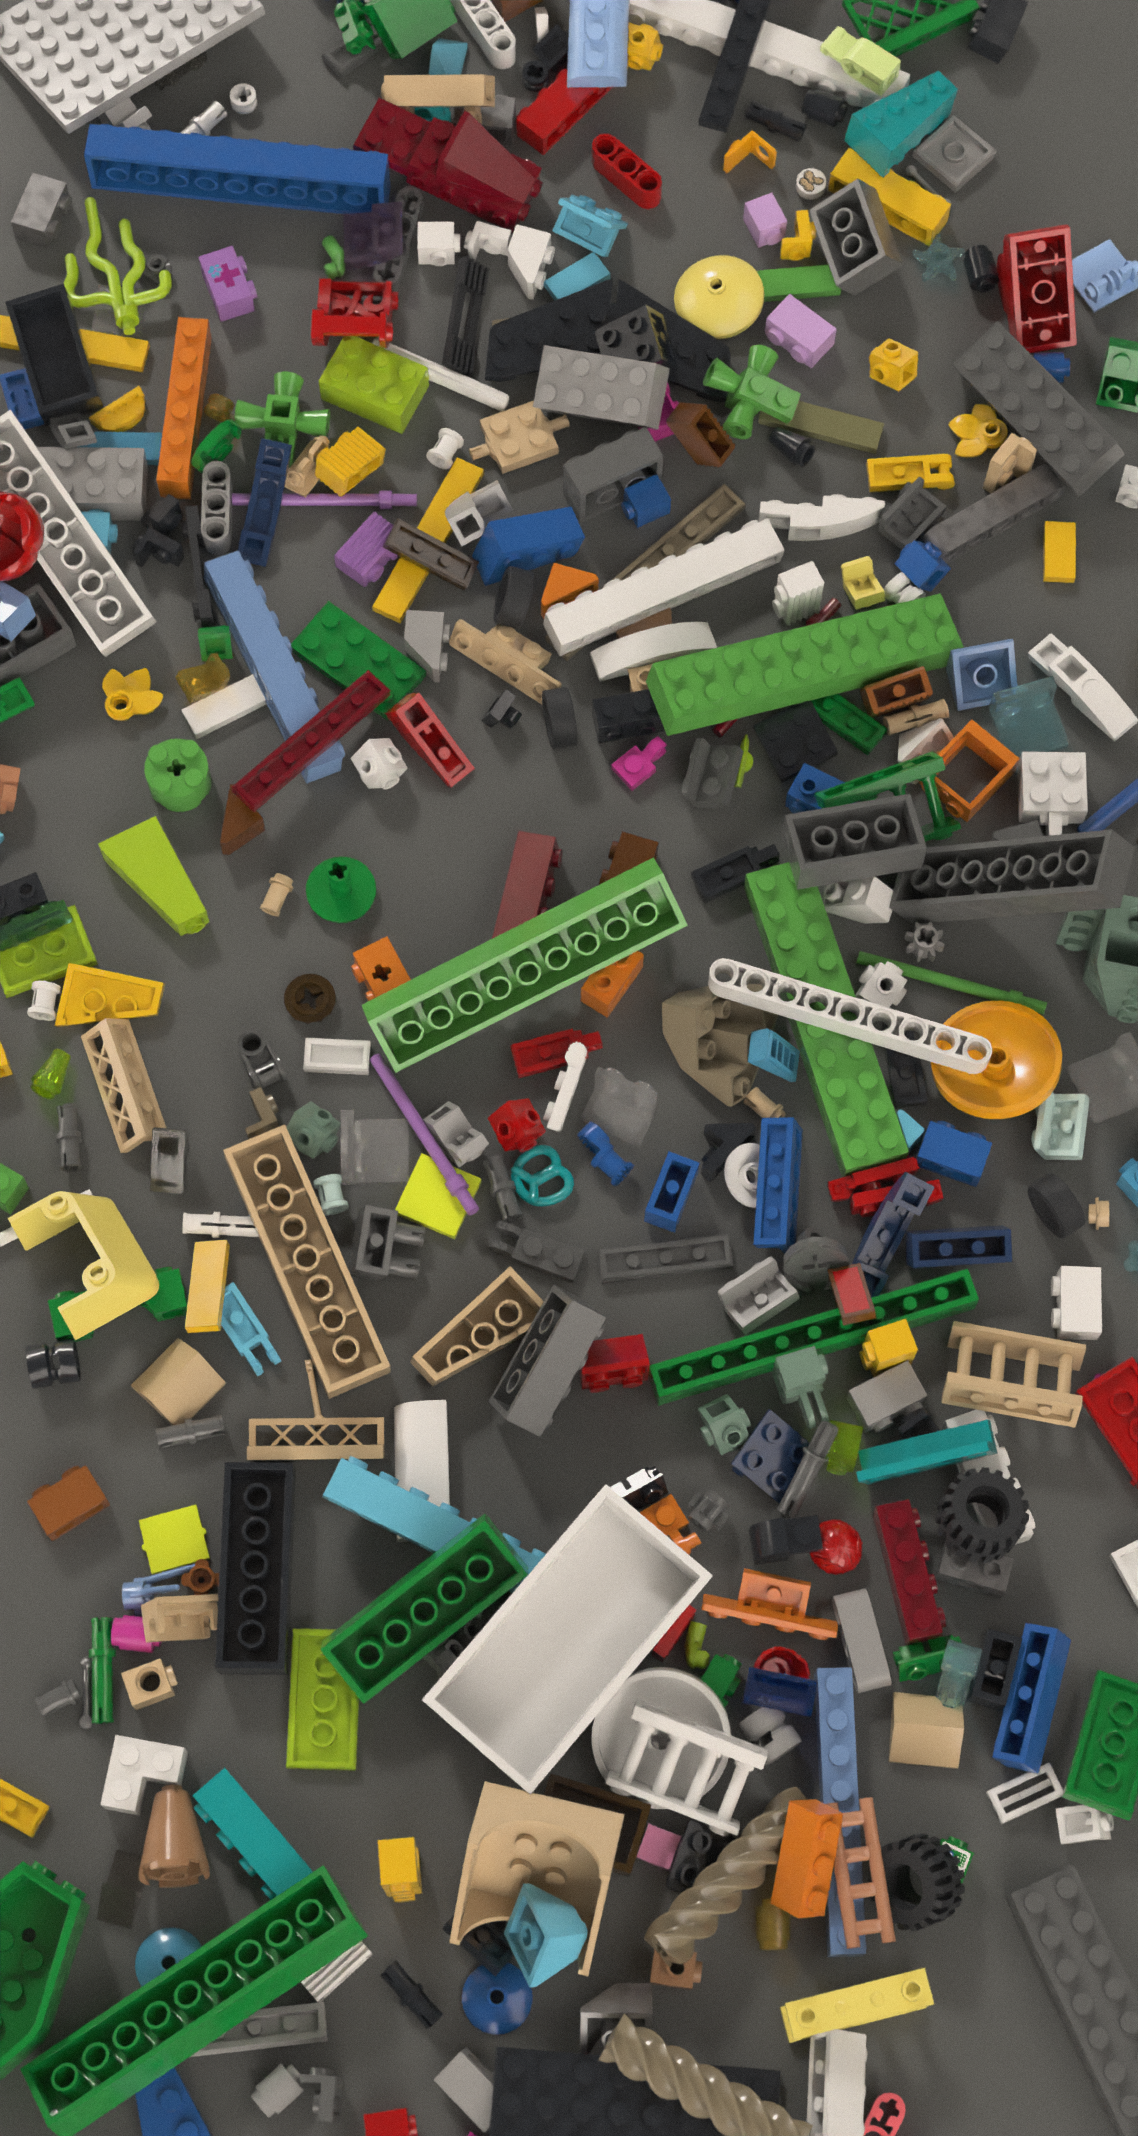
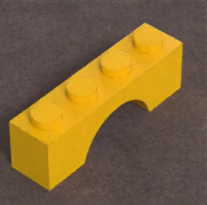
(400, 1868)

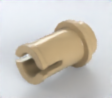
(276, 894)
(763, 1105)

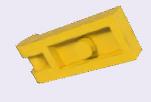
(895, 472)

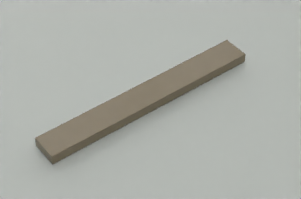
(691, 530)

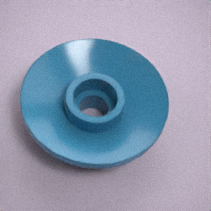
(157, 1947)

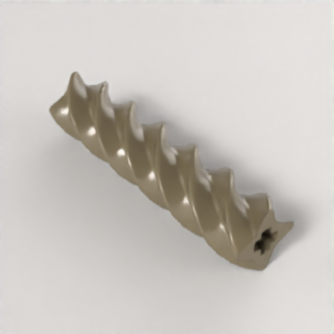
(721, 1884)
(699, 2087)

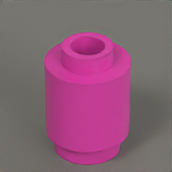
(130, 1635)

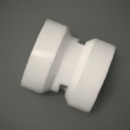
(902, 590)

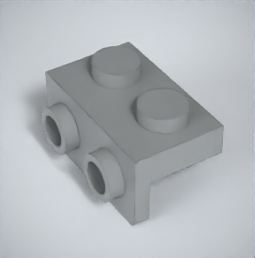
(757, 1295)

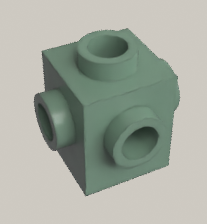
(313, 1130)
(724, 1424)

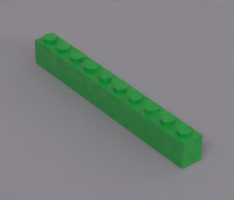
(757, 1352)

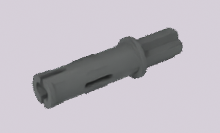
(808, 1468)

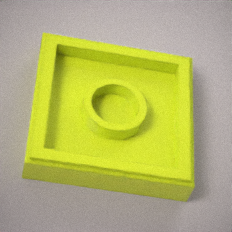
(430, 1202)

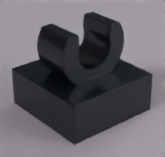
(502, 711)

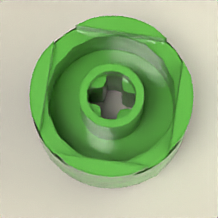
(175, 758)

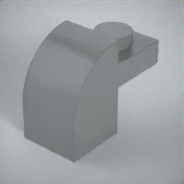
(126, 115)
(473, 511)
(455, 1134)

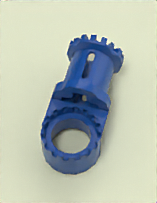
(605, 1157)

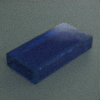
(780, 1691)

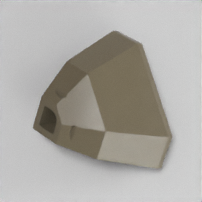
(713, 1039)

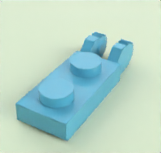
(245, 1328)

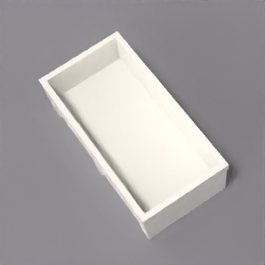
(567, 1638)

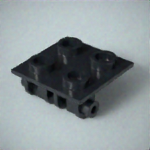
(695, 1852)

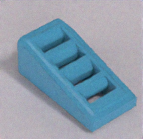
(773, 1054)

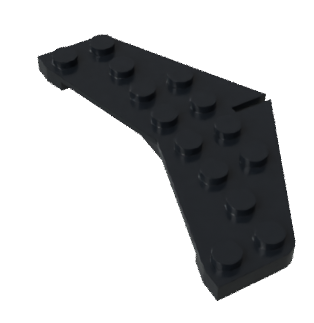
(571, 324)

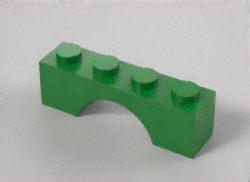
(164, 1305)

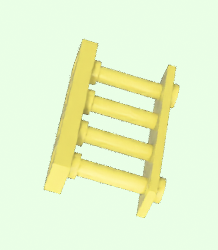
(856, 2005)

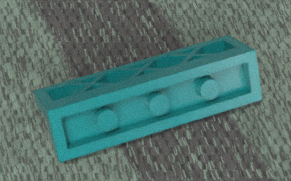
(926, 1452)

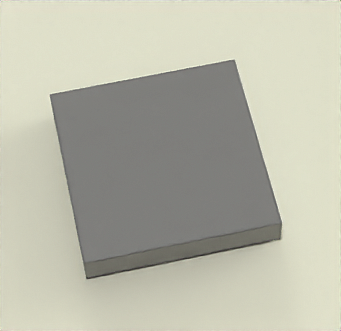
(954, 153)

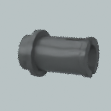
(58, 1698)

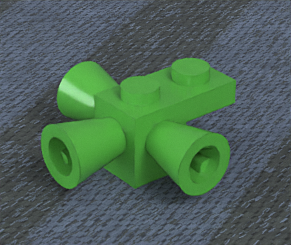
(752, 391)
(282, 413)

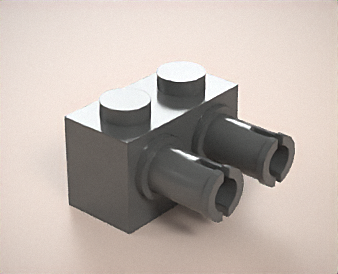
(373, 1243)

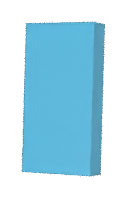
(577, 277)

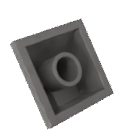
(605, 2011)

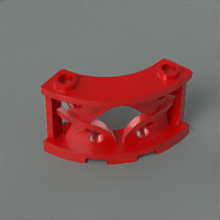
(359, 319)

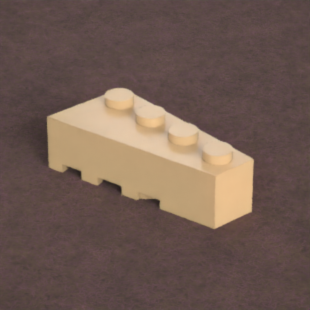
(482, 1328)

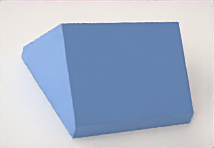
(980, 672)

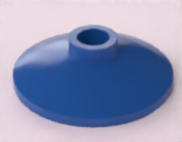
(500, 2017)

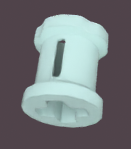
(331, 1194)

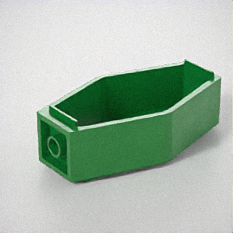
(38, 1970)

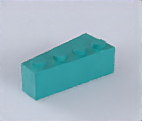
(899, 121)

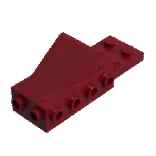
(454, 162)

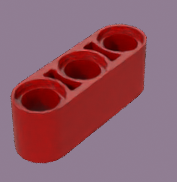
(622, 159)

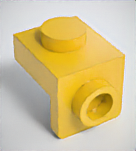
(800, 245)

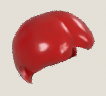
(19, 535)

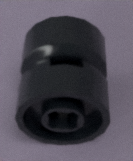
(41, 1363)

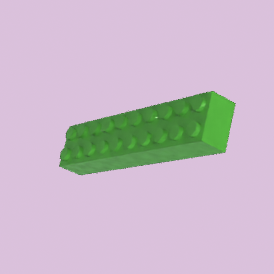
(801, 664)
(524, 965)
(839, 1067)

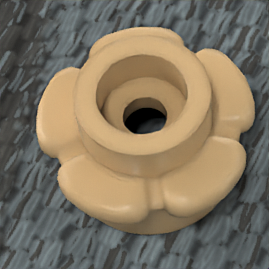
(1099, 1213)

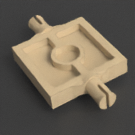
(518, 437)

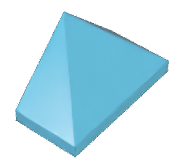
(447, 57)

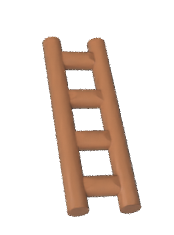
(876, 1888)

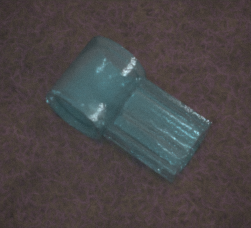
(958, 1668)

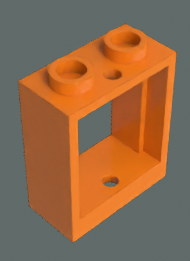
(990, 751)

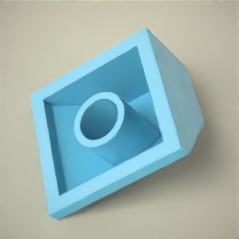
(543, 1934)

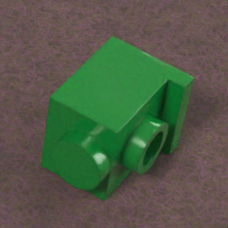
(722, 1676)

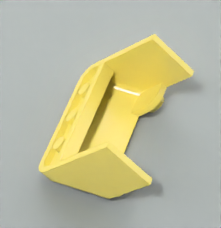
(113, 1282)

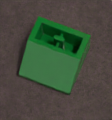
(1119, 376)

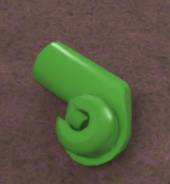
(336, 253)

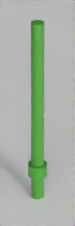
(955, 983)

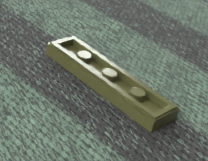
(830, 426)

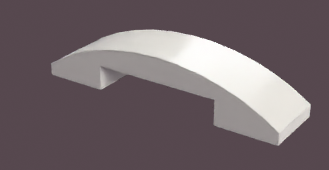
(650, 647)

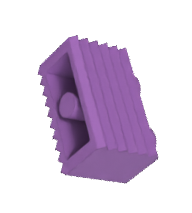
(363, 553)

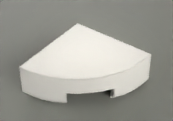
(542, 24)

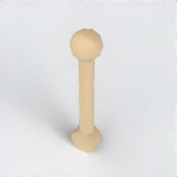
(314, 1394)

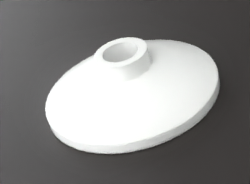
(739, 1163)

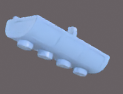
(598, 43)

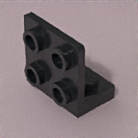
(638, 337)

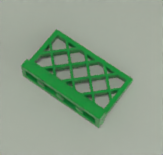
(915, 34)

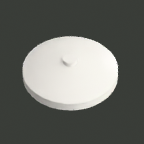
(672, 1691)

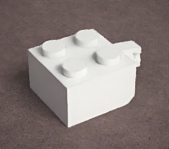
(1052, 789)

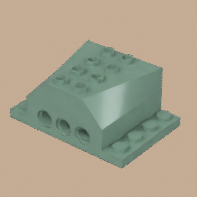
(1111, 954)

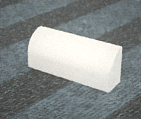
(422, 1449)

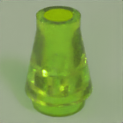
(51, 1075)

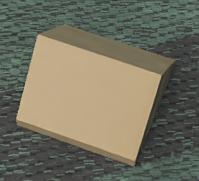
(178, 1383)
(925, 1731)

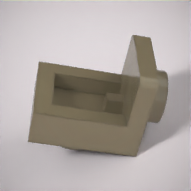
(266, 1109)

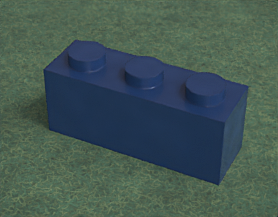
(958, 1246)

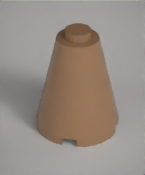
(173, 1842)

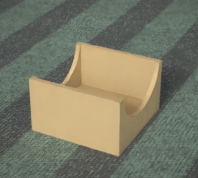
(539, 1842)

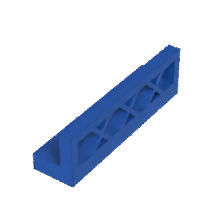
(778, 1183)

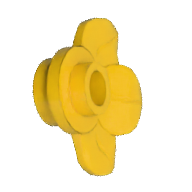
(975, 430)
(132, 691)

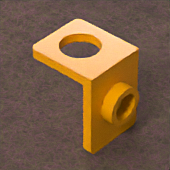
(750, 143)

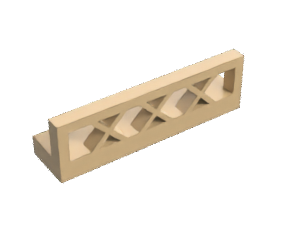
(128, 1078)
(308, 1451)

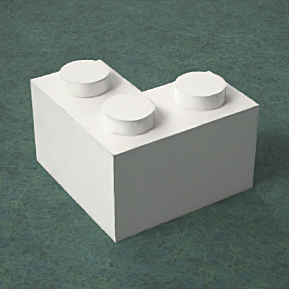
(134, 1764)

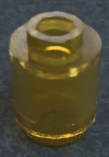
(772, 1926)

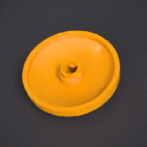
(1021, 1067)

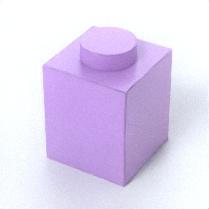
(765, 220)

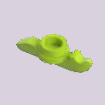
(746, 762)

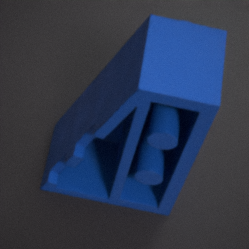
(527, 542)

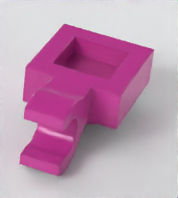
(637, 766)

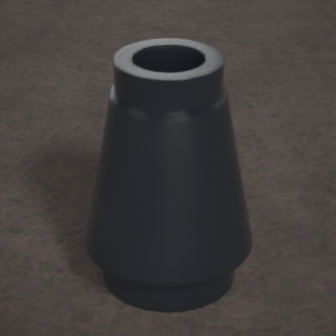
(793, 446)

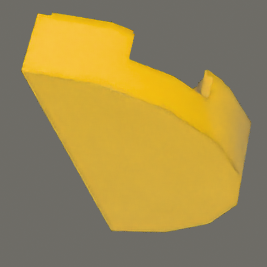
(122, 413)

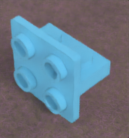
(588, 225)

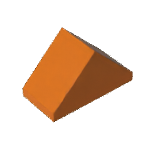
(565, 585)

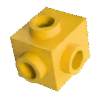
(643, 46)
(893, 364)

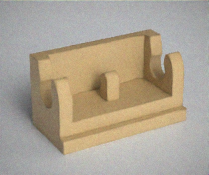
(179, 1617)

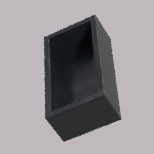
(54, 353)

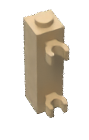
(440, 91)

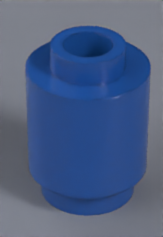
(1055, 364)

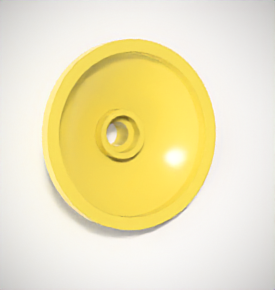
(722, 310)

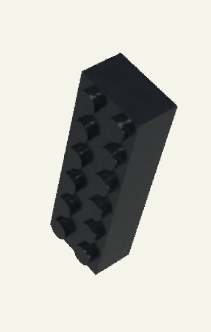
(255, 1568)

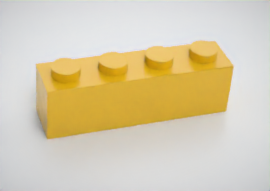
(903, 200)

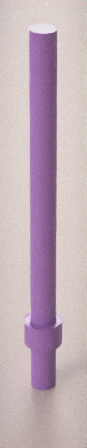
(384, 499)
(454, 1182)

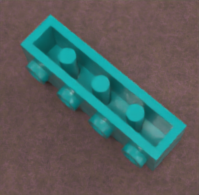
(251, 1832)

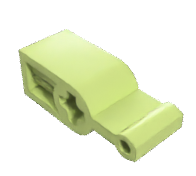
(862, 60)

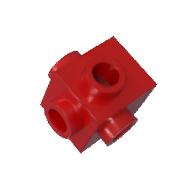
(517, 1125)

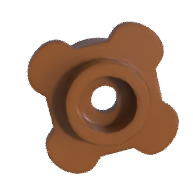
(200, 1569)

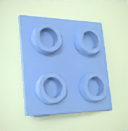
(1104, 275)

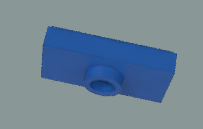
(20, 398)

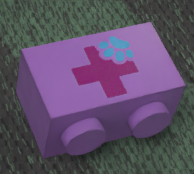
(227, 283)

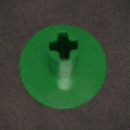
(341, 889)

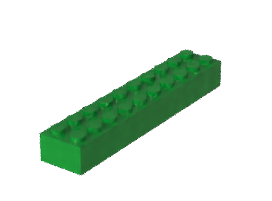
(193, 2003)

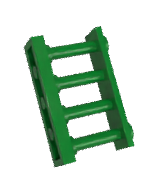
(895, 780)

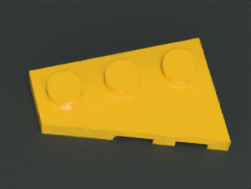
(99, 994)

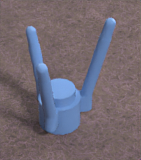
(141, 1589)

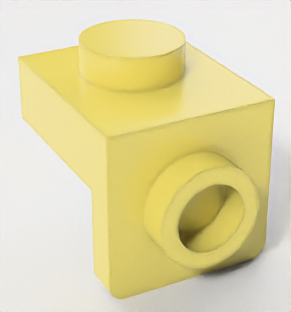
(861, 583)

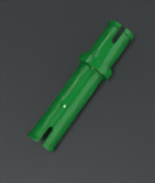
(102, 1670)

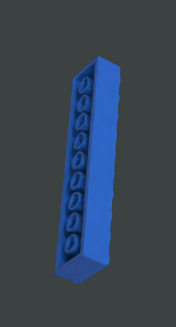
(236, 170)

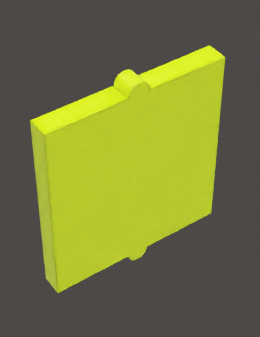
(174, 1539)

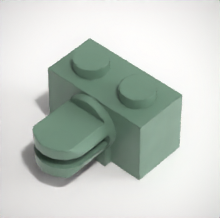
(802, 1377)

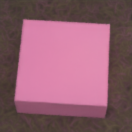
(658, 1847)

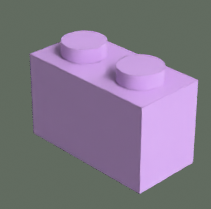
(800, 331)

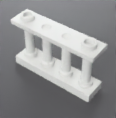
(713, 1744)

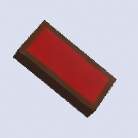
(851, 1294)

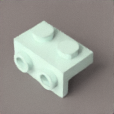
(1061, 1127)

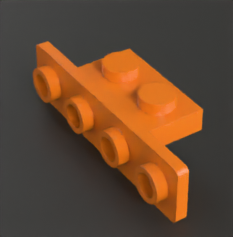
(771, 1601)

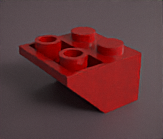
(615, 1363)

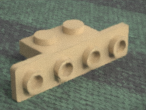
(507, 656)

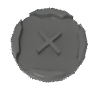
(810, 1259)

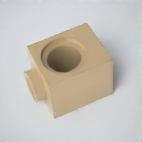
(134, 1683)

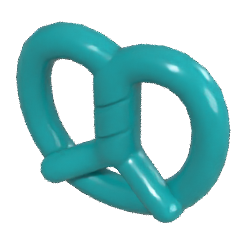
(540, 1177)

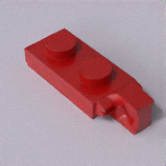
(549, 1051)
(870, 1179)
(868, 1202)

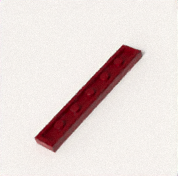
(310, 741)

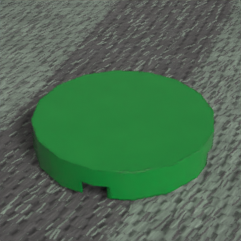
(216, 444)

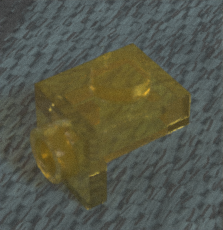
(204, 679)

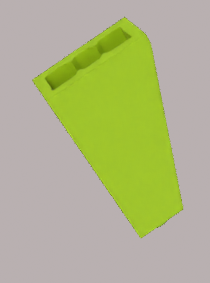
(154, 872)

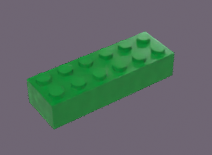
(424, 1608)

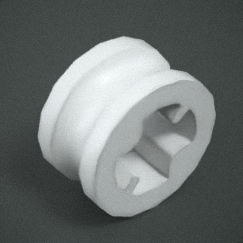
(243, 90)

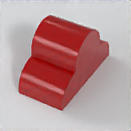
(1038, 287)

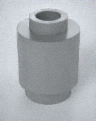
(278, 2089)

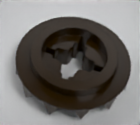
(315, 986)

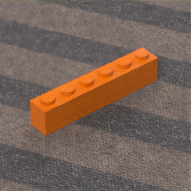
(184, 407)

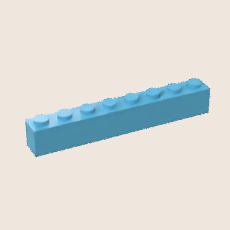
(404, 1511)

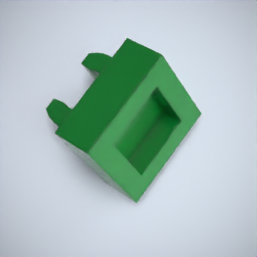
(215, 641)

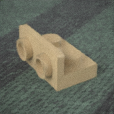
(1012, 458)

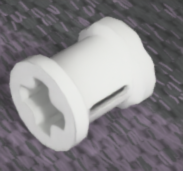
(445, 448)
(43, 1000)

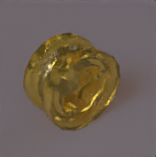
(219, 407)

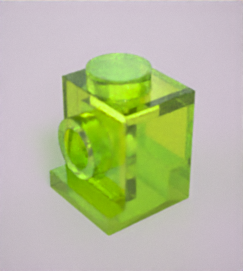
(844, 1449)

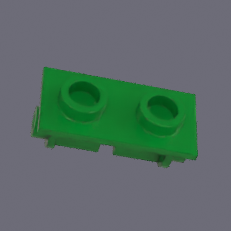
(351, 15)
(916, 1663)

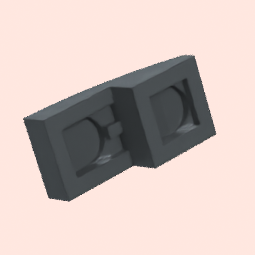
(72, 431)

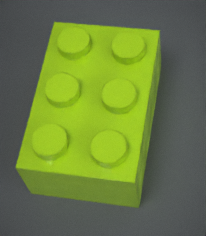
(374, 383)

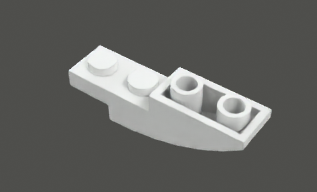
(833, 519)
(1084, 686)

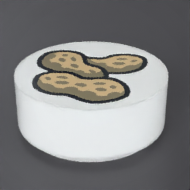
(811, 184)

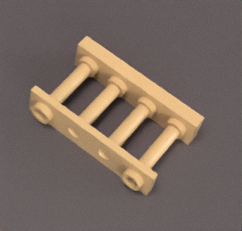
(1010, 1398)

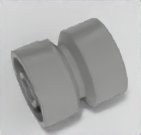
(767, 1720)

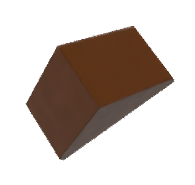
(239, 824)

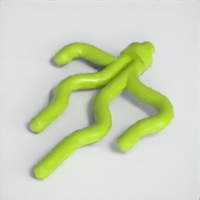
(124, 300)

